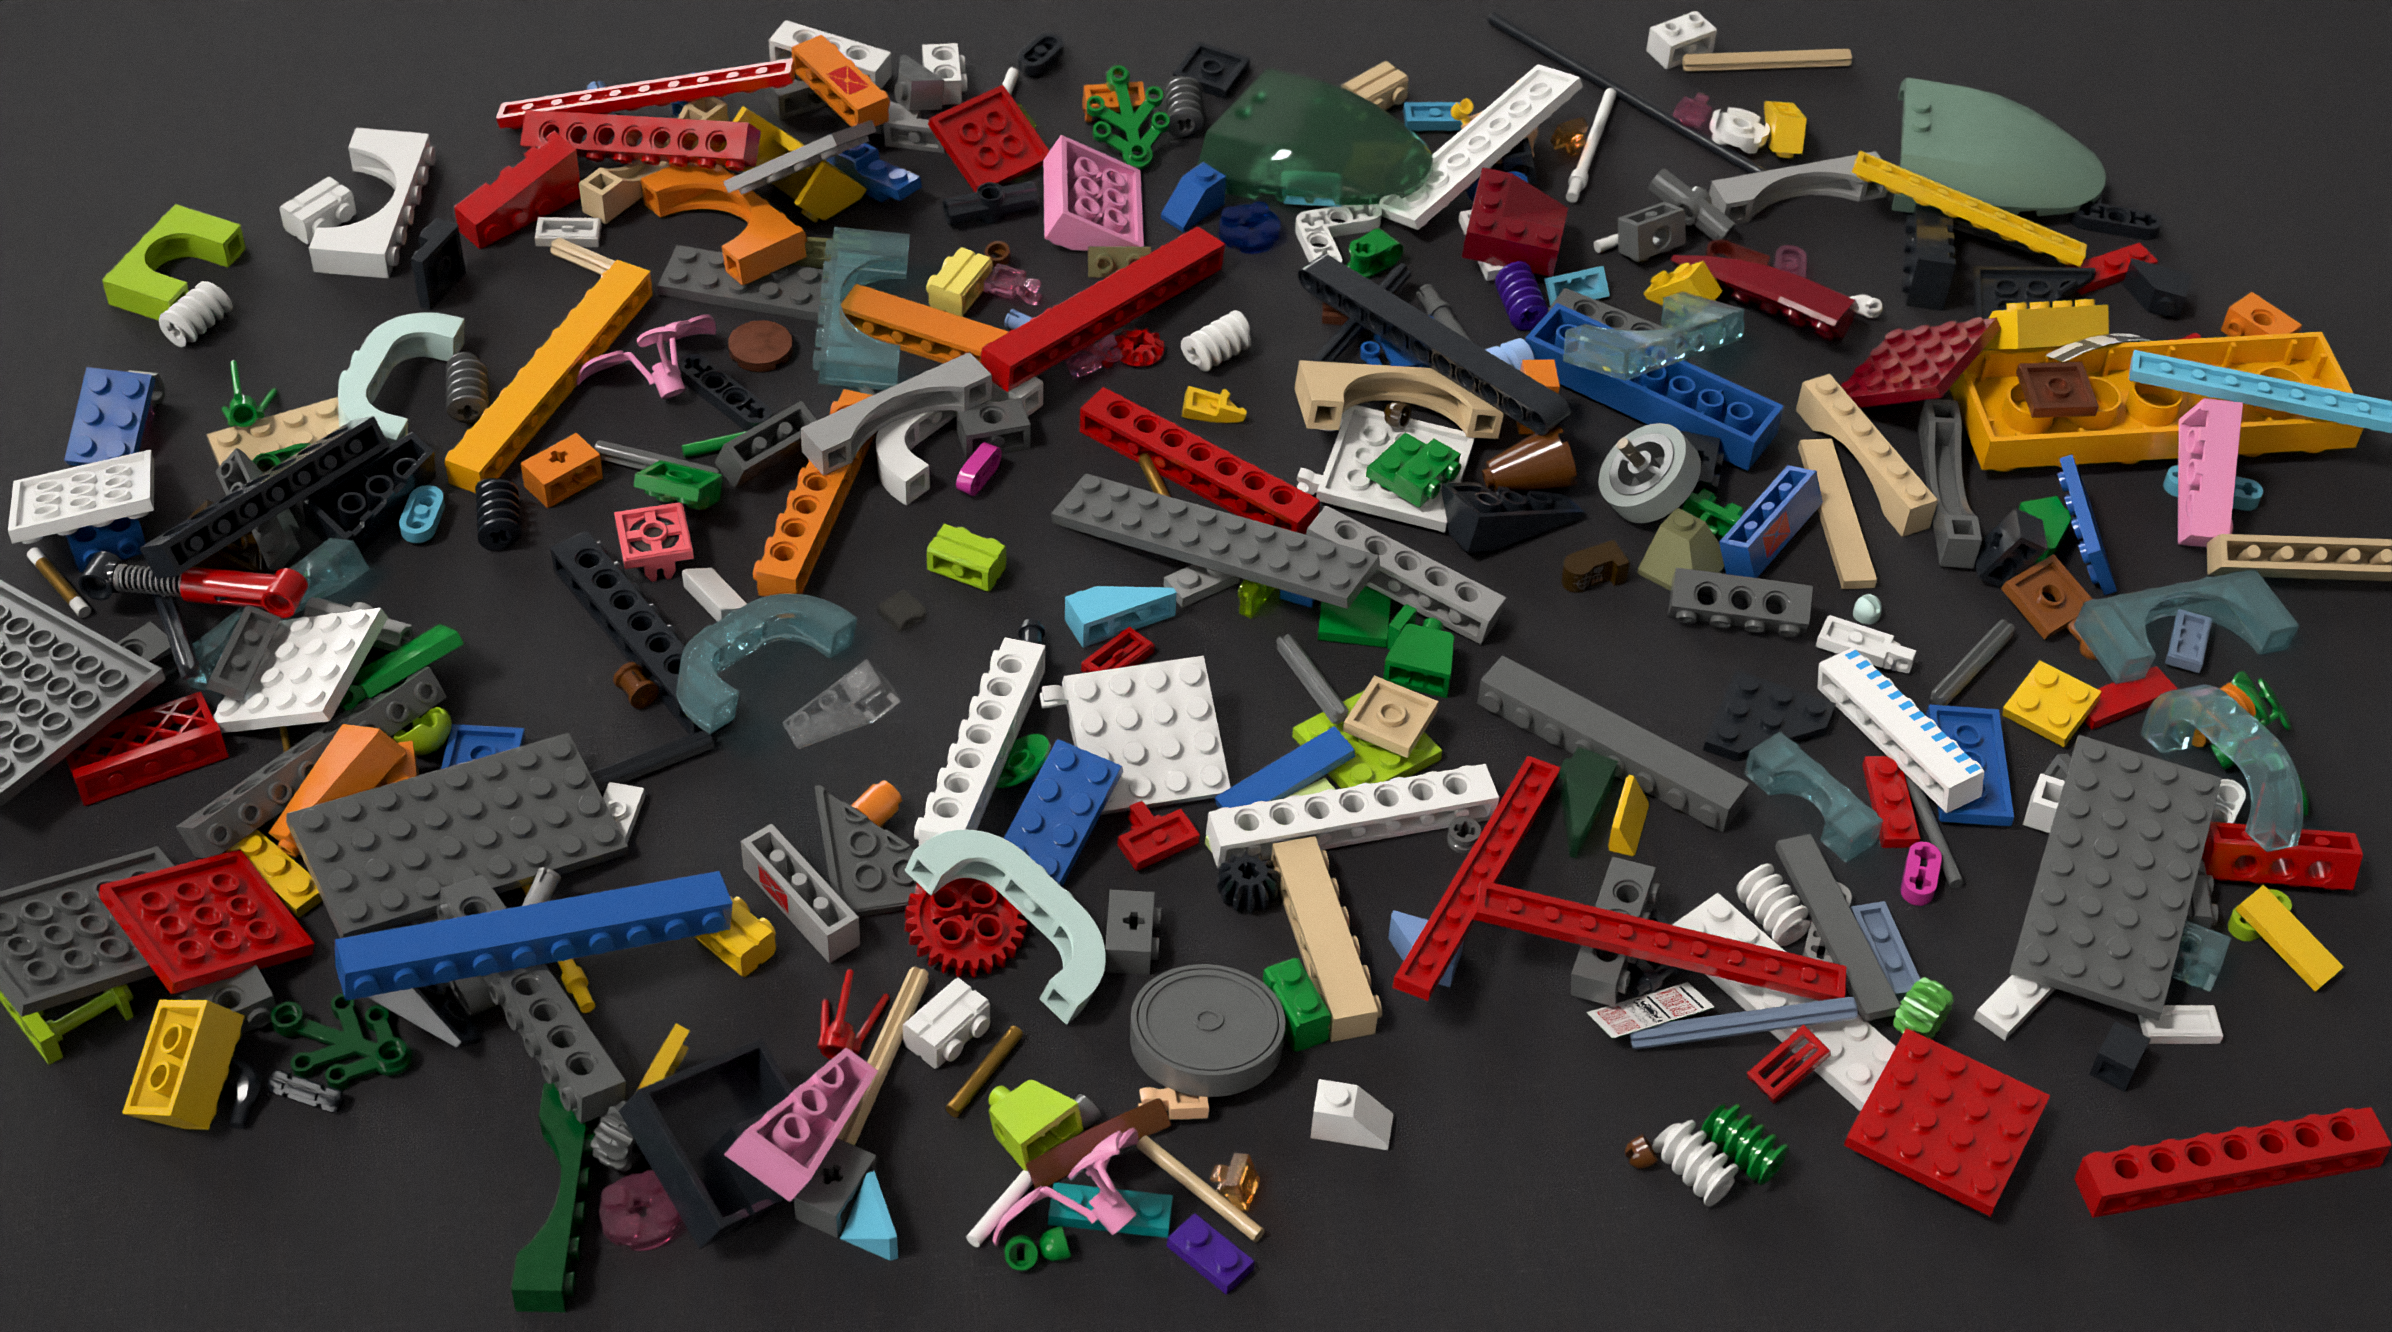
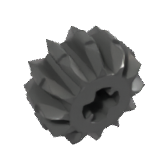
(614, 1142)

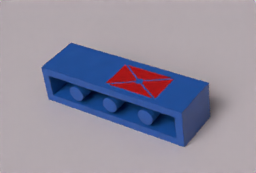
(1771, 522)

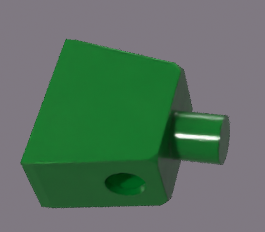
(1421, 658)

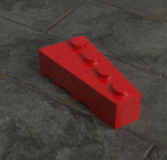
(521, 194)

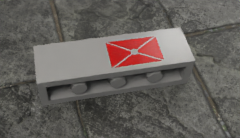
(800, 893)

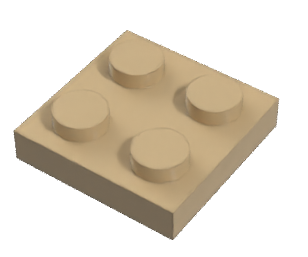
(1390, 716)

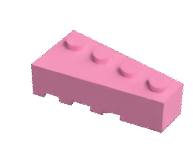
(2207, 470)
(800, 1130)

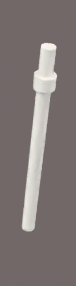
(1579, 176)

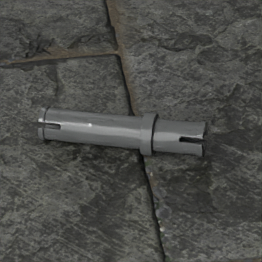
(1439, 309)

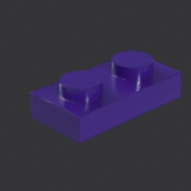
(1210, 1253)

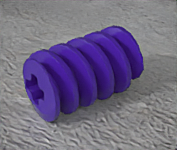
(1521, 295)

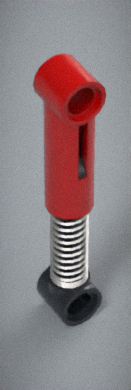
(275, 592)

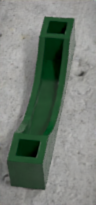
(544, 1266)

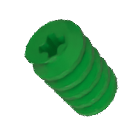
(1744, 1144)

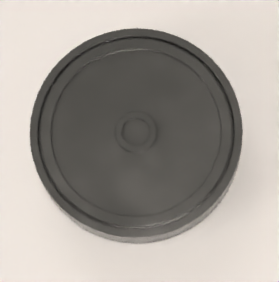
(1207, 1030)

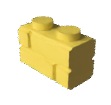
(959, 282)

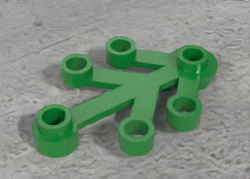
(1128, 121)

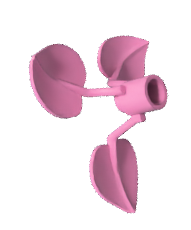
(665, 374)
(1107, 1205)

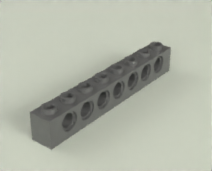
(275, 784)
(544, 1017)

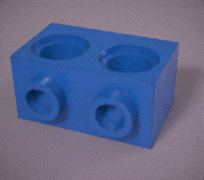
(120, 537)

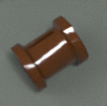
(635, 685)

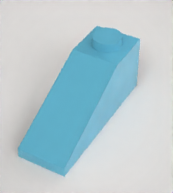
(1109, 610)

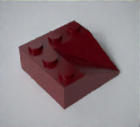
(1514, 223)

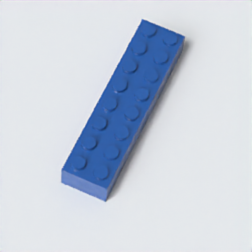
(1671, 395)

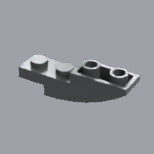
(276, 535)

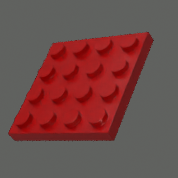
(205, 920)
(1947, 1121)

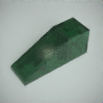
(1584, 790)

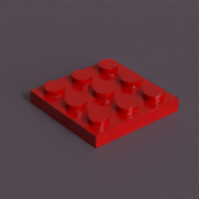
(989, 138)

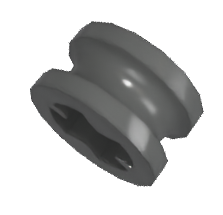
(1459, 826)

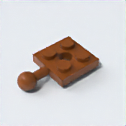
(2047, 616)

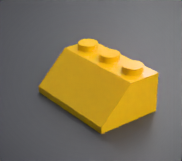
(184, 1063)

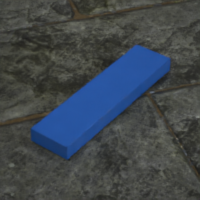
(1291, 771)

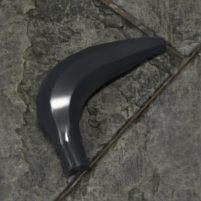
(245, 1086)

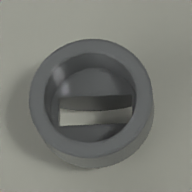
(1088, 1111)

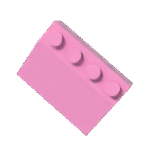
(1090, 198)

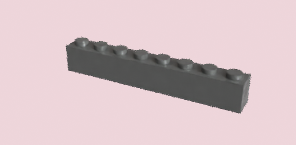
(1574, 722)

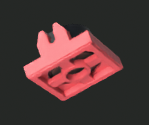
(654, 539)

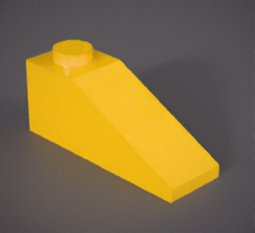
(1786, 128)

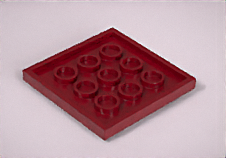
(1919, 362)

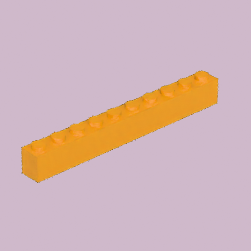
(548, 376)

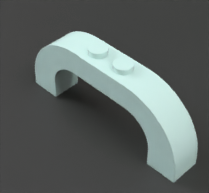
(386, 346)
(1034, 894)

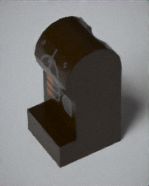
(1595, 566)

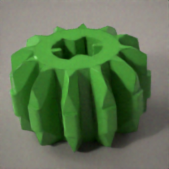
(1924, 1008)

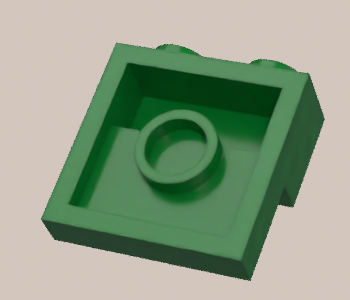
(1415, 468)
(681, 483)

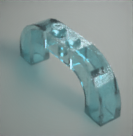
(770, 618)
(2269, 771)

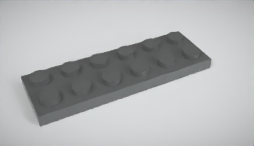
(702, 277)

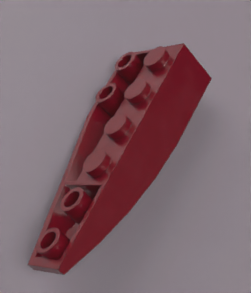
(1781, 293)

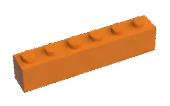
(916, 326)

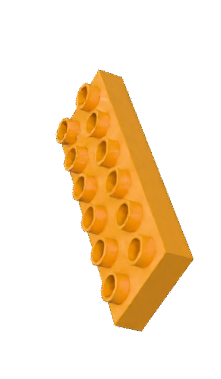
(2139, 418)

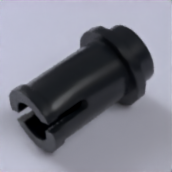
(1031, 631)

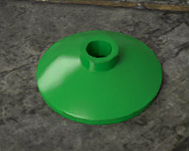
(1024, 760)

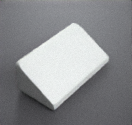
(712, 592)

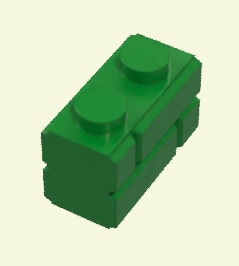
(1304, 1010)

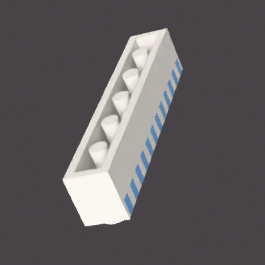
(1901, 730)

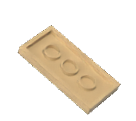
(277, 431)

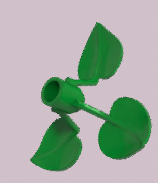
(2245, 683)

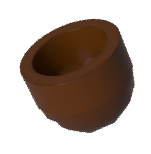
(1000, 250)
(1641, 1152)

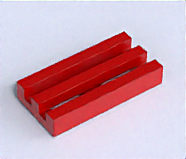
(1129, 656)
(1776, 1093)

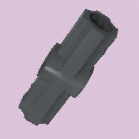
(1696, 204)

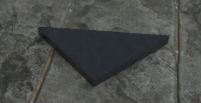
(2004, 285)

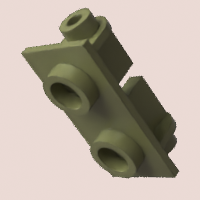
(1109, 259)

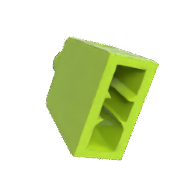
(1032, 1119)

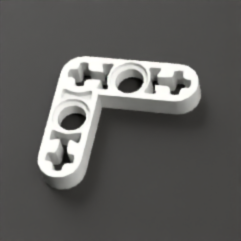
(1311, 227)

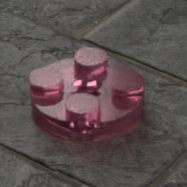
(629, 1229)

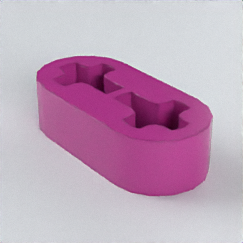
(978, 469)
(1927, 874)

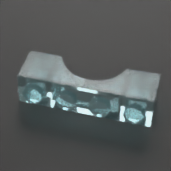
(1784, 768)

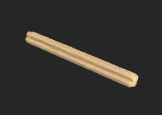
(1766, 60)
(886, 1049)

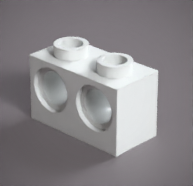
(947, 64)

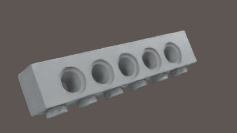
(1416, 578)

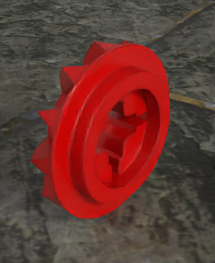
(1144, 354)

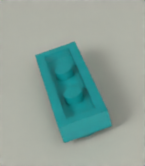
(1151, 1208)

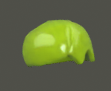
(427, 732)

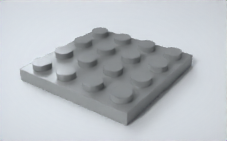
(801, 158)

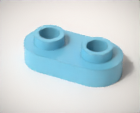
(422, 514)

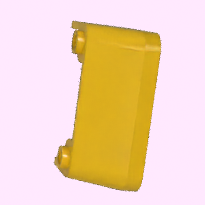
(818, 189)

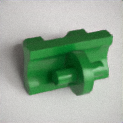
(1717, 518)

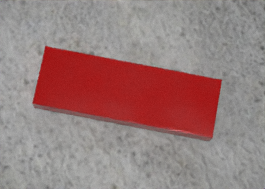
(2128, 697)

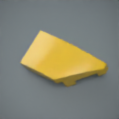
(1211, 407)

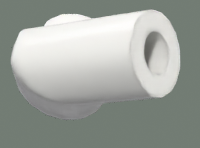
(1868, 306)

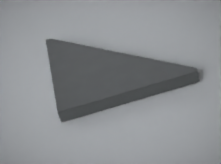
(863, 859)

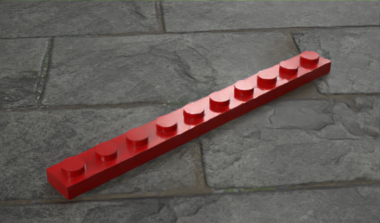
(655, 92)
(1486, 862)
(1658, 942)

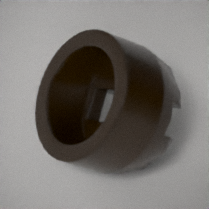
(1397, 414)

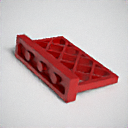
(152, 759)

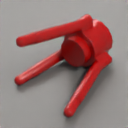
(840, 1033)

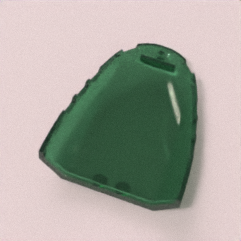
(1314, 143)

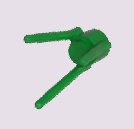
(243, 408)

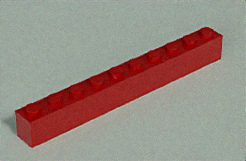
(1102, 308)

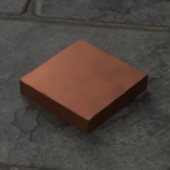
(2057, 389)

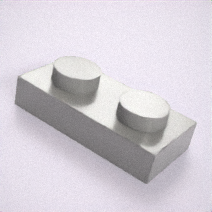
(1197, 583)

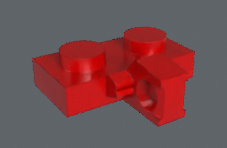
(1155, 836)

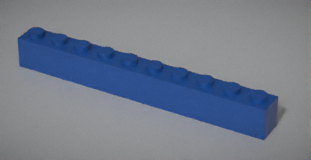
(531, 935)

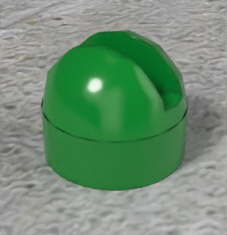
(1054, 1245)
(1029, 1250)

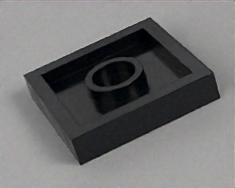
(1213, 68)

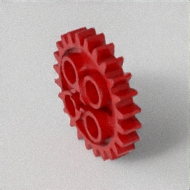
(971, 947)

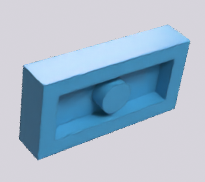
(1430, 116)

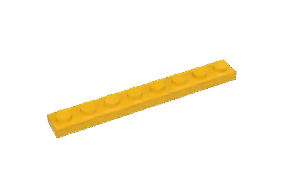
(1969, 208)

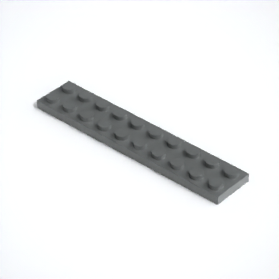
(1217, 540)

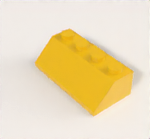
(2048, 326)

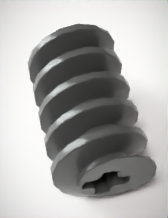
(1184, 106)
(466, 387)

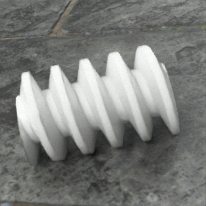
(194, 313)
(1217, 341)
(1773, 905)
(1696, 1161)

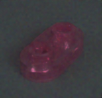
(1791, 259)

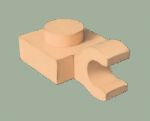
(1176, 1103)

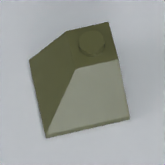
(1681, 543)

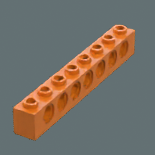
(807, 519)

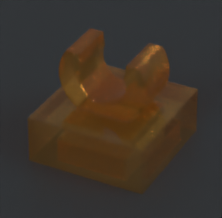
(1570, 135)
(1237, 1180)

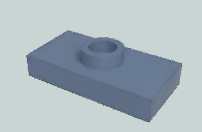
(2188, 640)

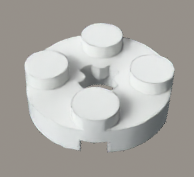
(1739, 129)

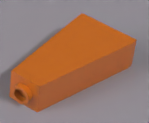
(349, 765)

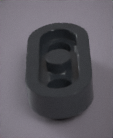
(1040, 54)

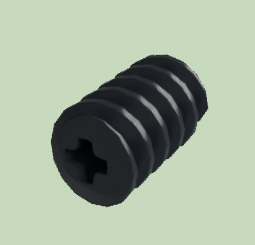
(497, 513)

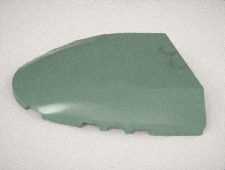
(1993, 151)

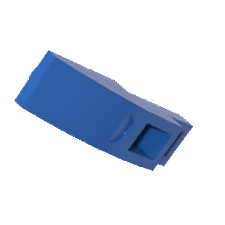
(876, 175)

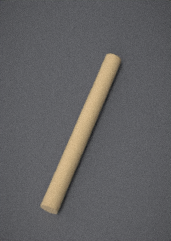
(1200, 1188)

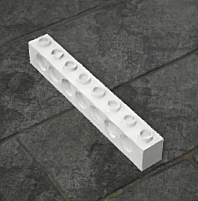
(984, 740)
(1354, 813)

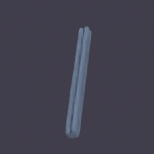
(1745, 1022)

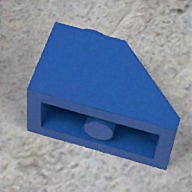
(1195, 197)

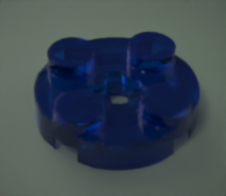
(1236, 223)

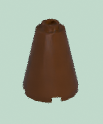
(1533, 464)

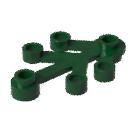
(343, 1043)

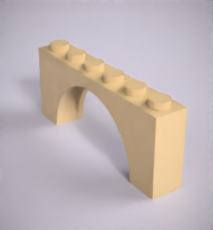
(1331, 388)

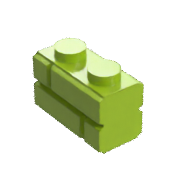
(966, 557)

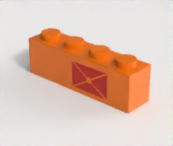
(840, 82)

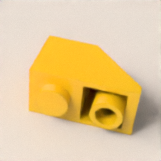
(1687, 278)

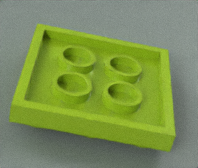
(1371, 761)

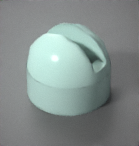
(1867, 609)

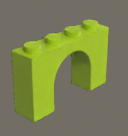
(178, 234)

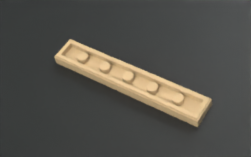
(1838, 516)

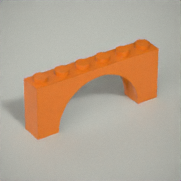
(765, 243)

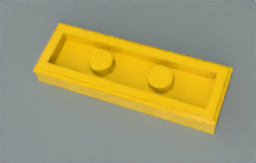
(2289, 938)

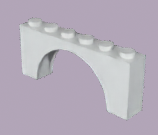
(373, 244)

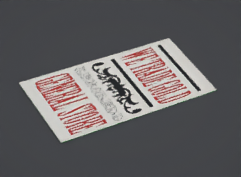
(1650, 1010)

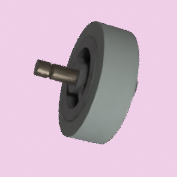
(1649, 473)

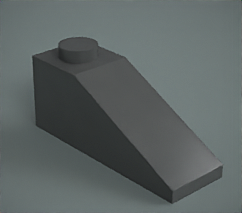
(918, 86)

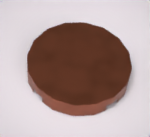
(760, 345)

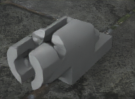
(908, 130)

